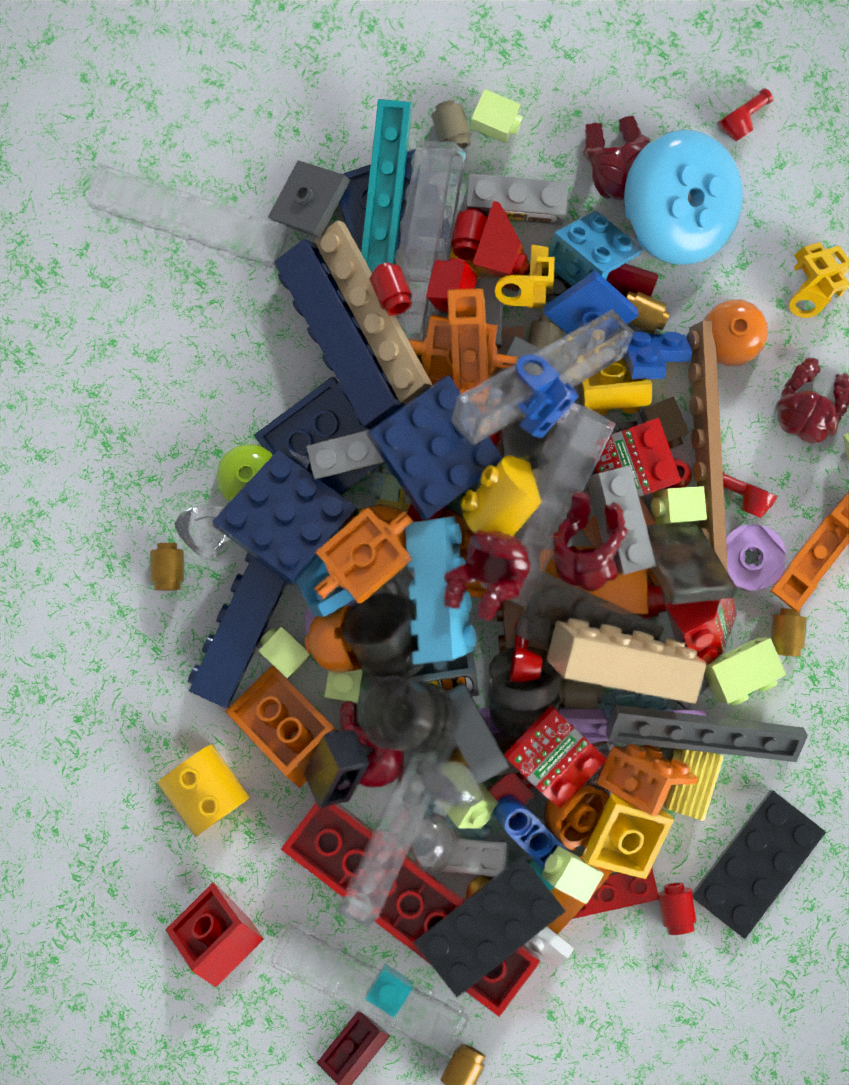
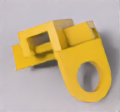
(823, 275)
(533, 286)

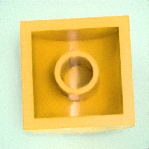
(615, 390)
(503, 499)
(203, 789)
(627, 838)

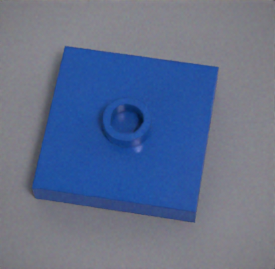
(588, 301)

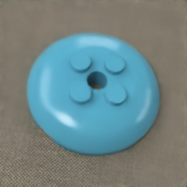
(659, 192)

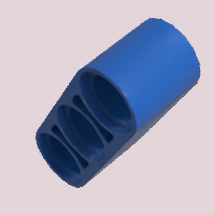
(525, 826)

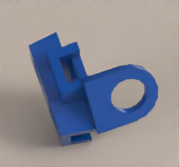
(549, 396)

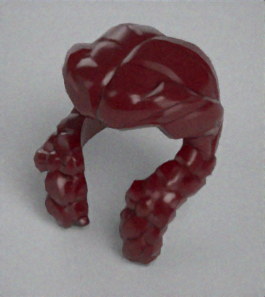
(613, 164)
(807, 412)
(494, 560)
(591, 566)
(384, 763)

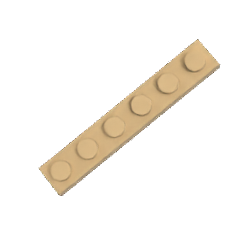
(379, 328)

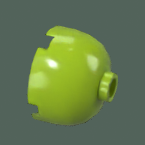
(239, 467)

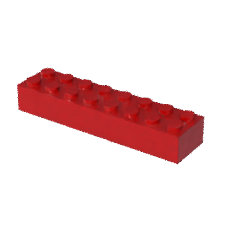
(331, 846)

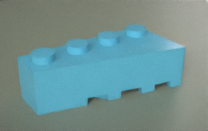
(441, 631)

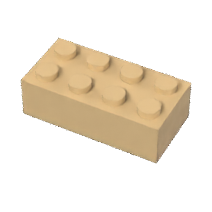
(626, 660)

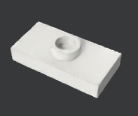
(479, 857)
(550, 946)

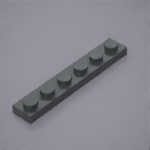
(705, 733)

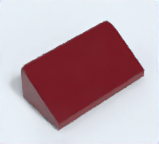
(632, 279)
(353, 1049)

